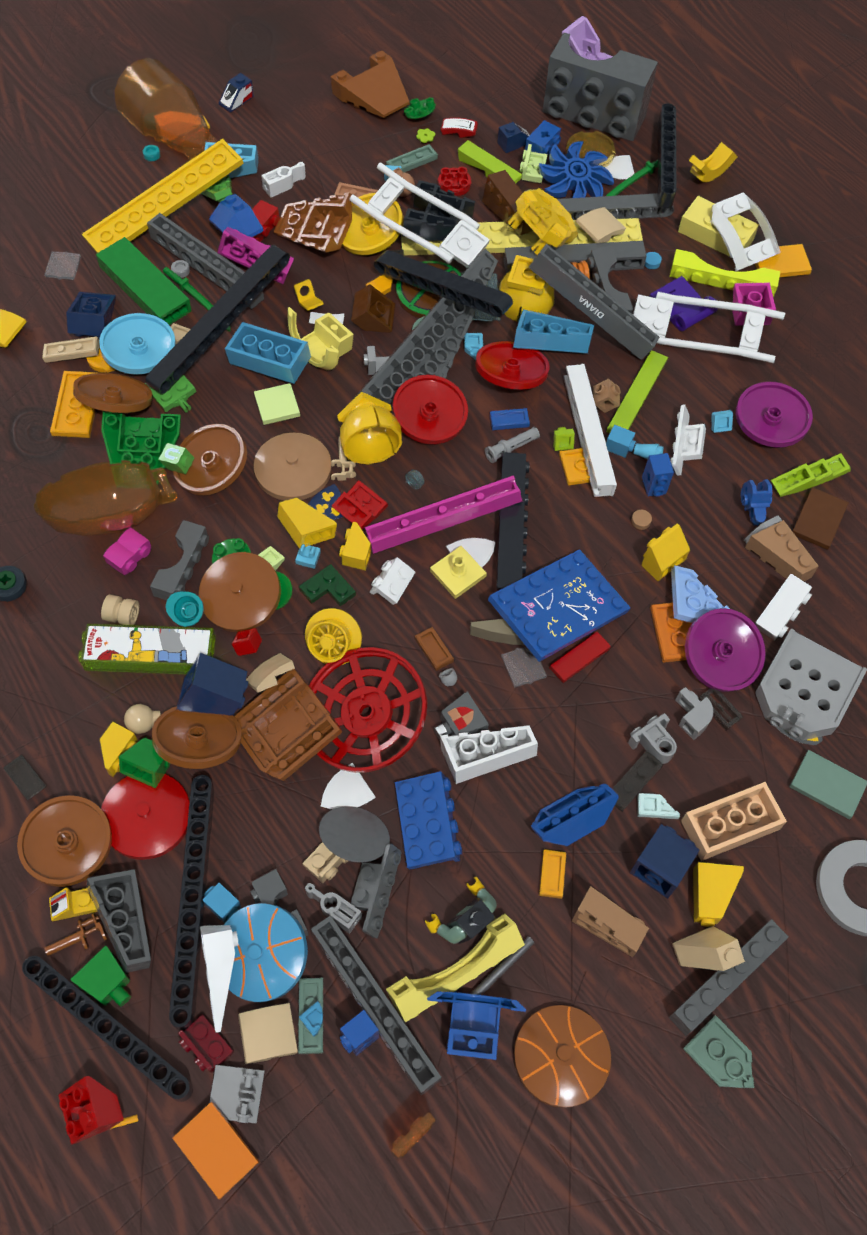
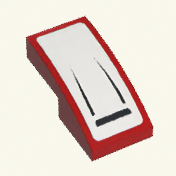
(462, 126)

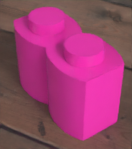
(127, 551)

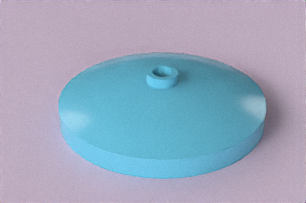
(136, 342)

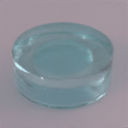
(414, 479)

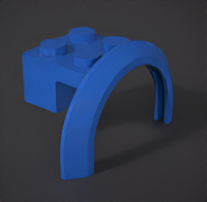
(474, 1022)

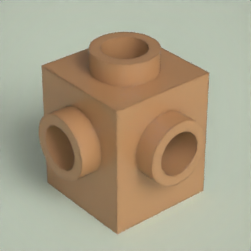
(606, 395)

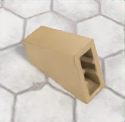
(709, 950)

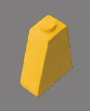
(305, 523)
(713, 890)

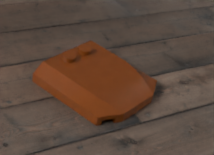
(286, 726)

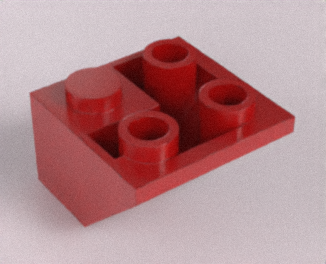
(89, 1109)

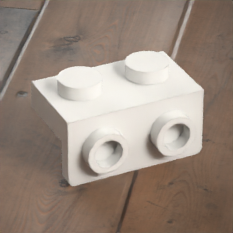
(392, 580)

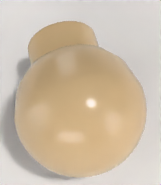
(140, 718)

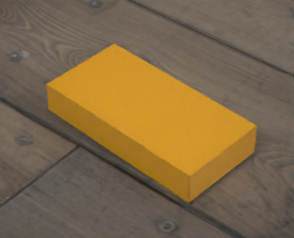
(552, 874)

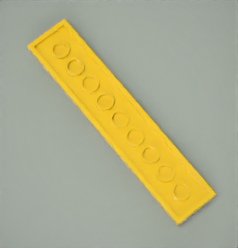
(165, 196)

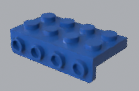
(428, 820)

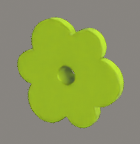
(425, 135)

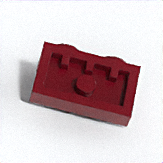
(205, 1044)

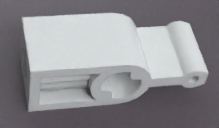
(282, 178)

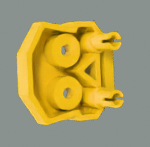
(546, 219)

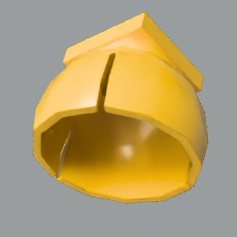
(526, 289)
(369, 430)

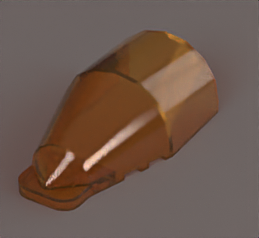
(162, 107)

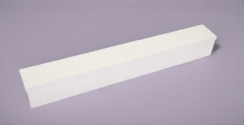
(590, 431)

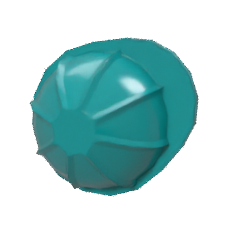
(184, 608)

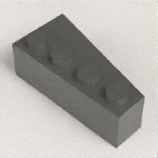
(121, 913)

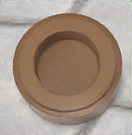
(641, 519)

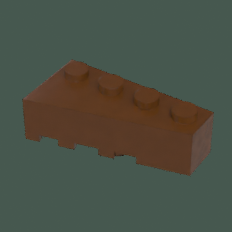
(501, 198)

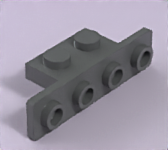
(374, 889)

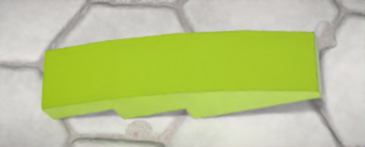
(810, 475)

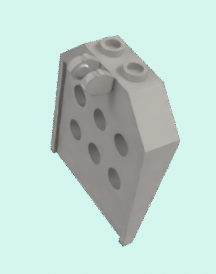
(803, 717)

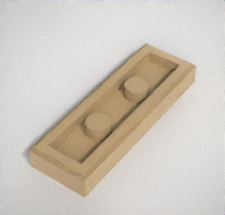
(71, 349)

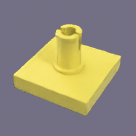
(458, 572)

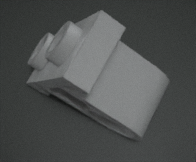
(653, 737)

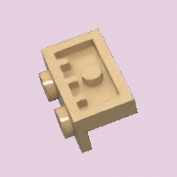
(323, 863)

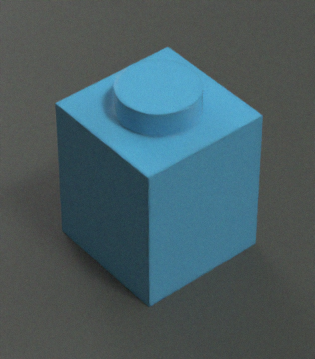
(620, 441)
(221, 902)

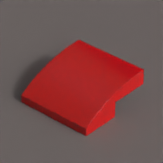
(360, 505)

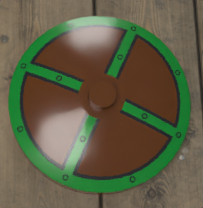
(419, 301)

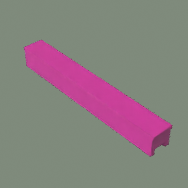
(443, 514)

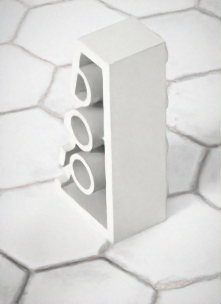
(487, 751)

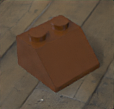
(373, 310)

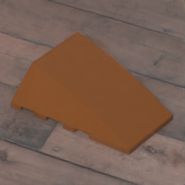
(317, 223)

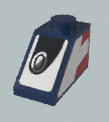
(236, 92)
(512, 137)

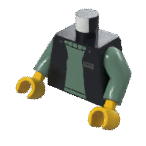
(469, 920)

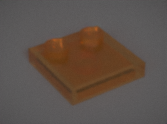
(419, 1129)

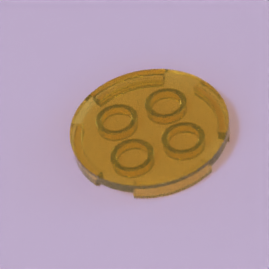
(594, 142)

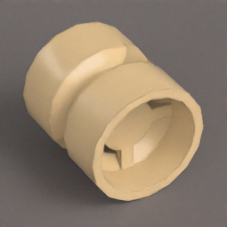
(120, 610)

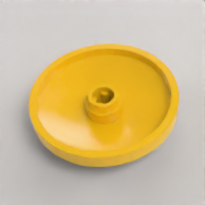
(369, 235)

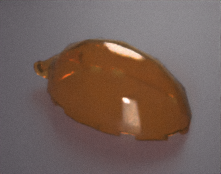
(103, 498)

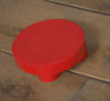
(455, 180)

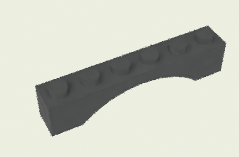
(723, 983)

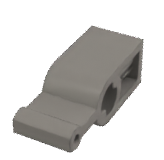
(344, 914)

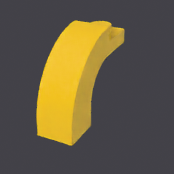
(714, 165)

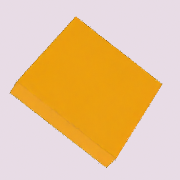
(574, 466)

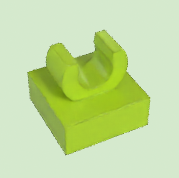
(563, 439)

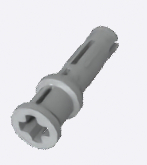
(496, 451)

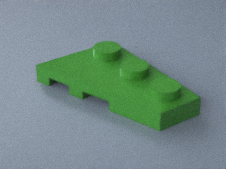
(220, 189)

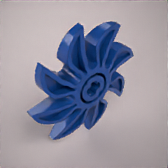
(575, 173)

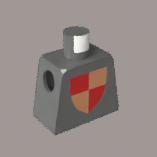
(461, 717)

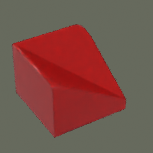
(246, 642)

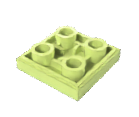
(277, 404)

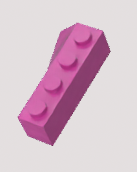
(246, 250)

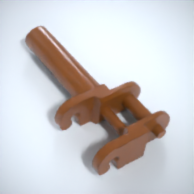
(76, 937)

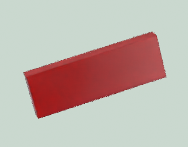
(580, 657)

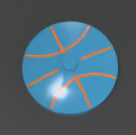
(268, 952)

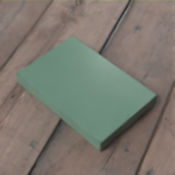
(829, 784)

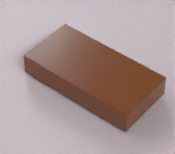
(434, 648)

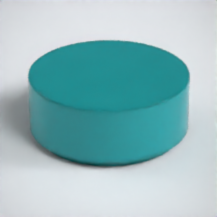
(151, 153)

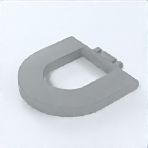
(831, 887)

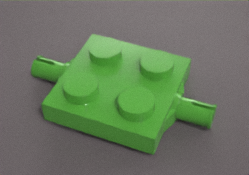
(175, 395)

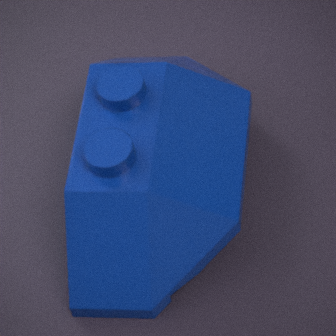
(237, 215)
(575, 815)

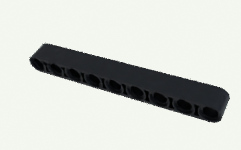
(667, 156)
(443, 283)
(116, 1033)

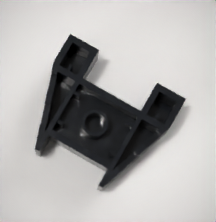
(434, 222)

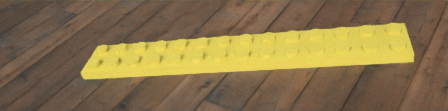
(503, 236)

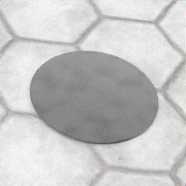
(354, 834)

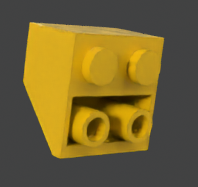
(665, 552)

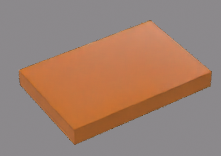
(670, 632)
(216, 1150)

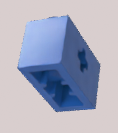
(544, 138)
(657, 474)
(359, 1033)

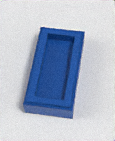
(509, 419)

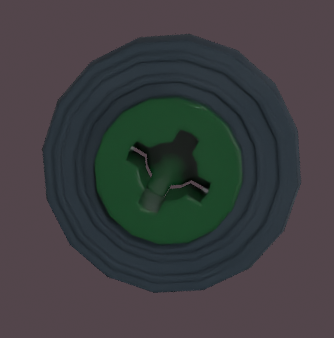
(15, 584)

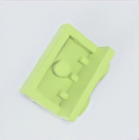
(530, 166)

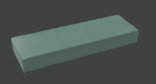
(414, 158)
(309, 993)

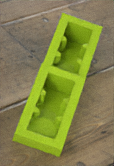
(477, 157)

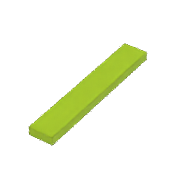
(638, 391)

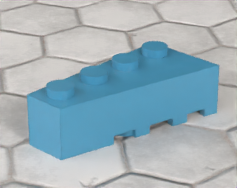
(552, 333)

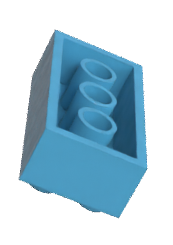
(268, 352)

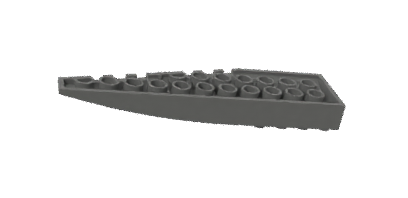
(432, 342)

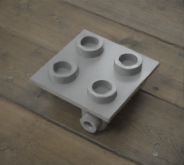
(237, 1092)

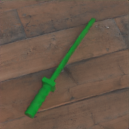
(649, 168)
(184, 285)

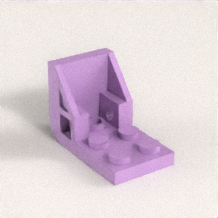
(583, 38)

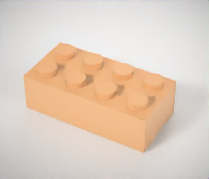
(733, 821)

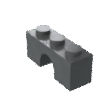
(270, 890)

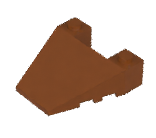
(375, 89)

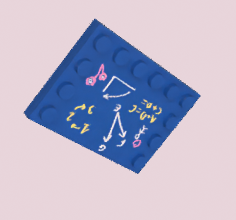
(558, 604)

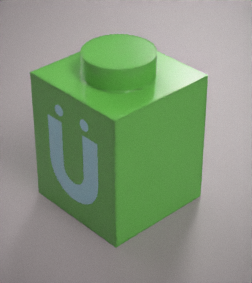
(176, 458)

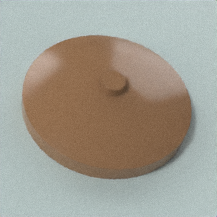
(292, 466)

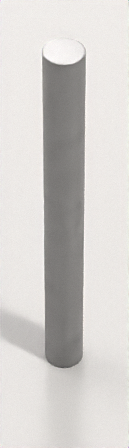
(502, 968)

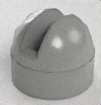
(448, 677)

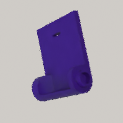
(685, 315)

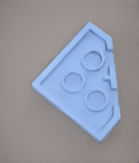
(690, 596)

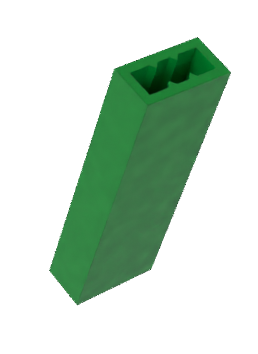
(143, 281)

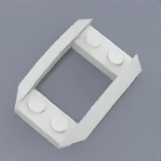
(743, 256)

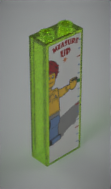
(144, 648)

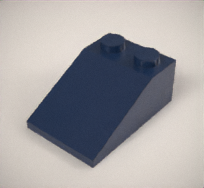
(90, 313)

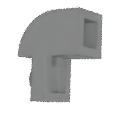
(698, 713)

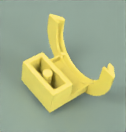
(327, 340)

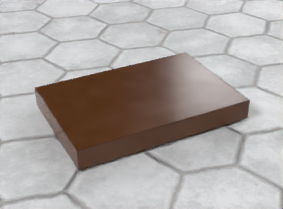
(820, 518)

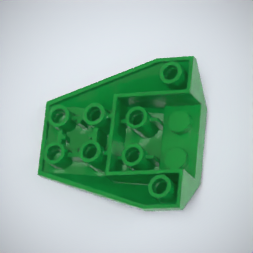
(138, 437)

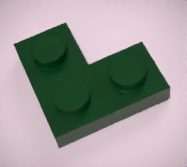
(328, 582)

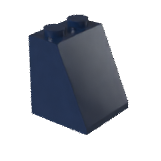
(212, 687)
(665, 861)

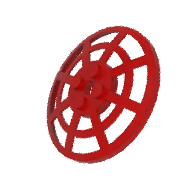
(371, 697)

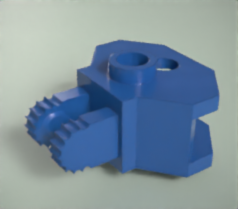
(756, 500)

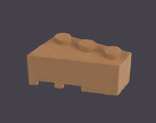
(783, 551)
(610, 922)

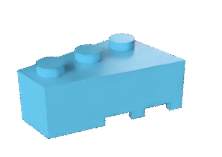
(248, 154)

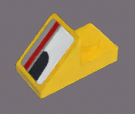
(71, 904)

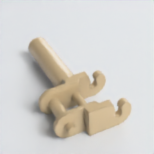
(343, 463)

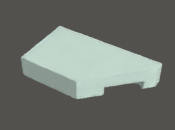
(655, 807)

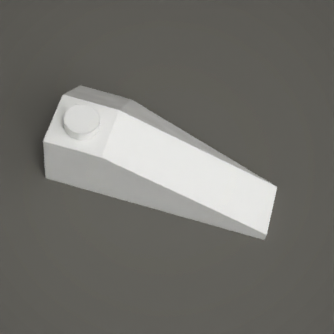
(219, 956)

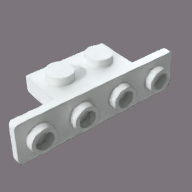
(688, 442)

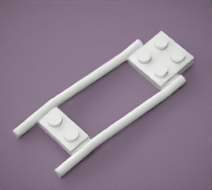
(462, 243)
(656, 315)

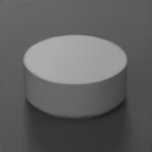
(181, 268)

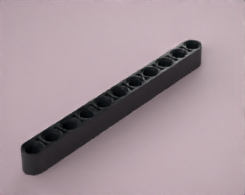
(217, 319)
(193, 909)

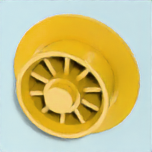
(332, 634)

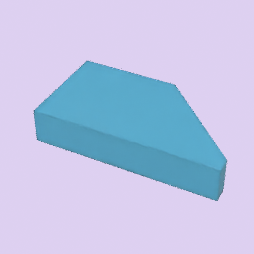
(473, 343)

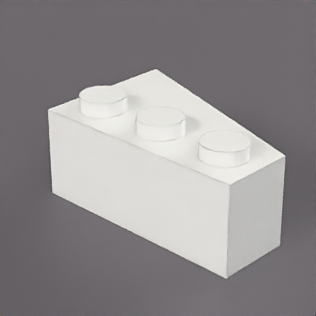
(784, 607)

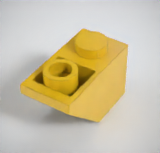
(357, 548)
(113, 744)

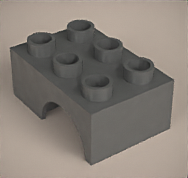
(599, 93)

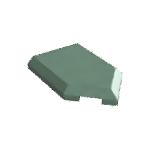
(722, 1055)

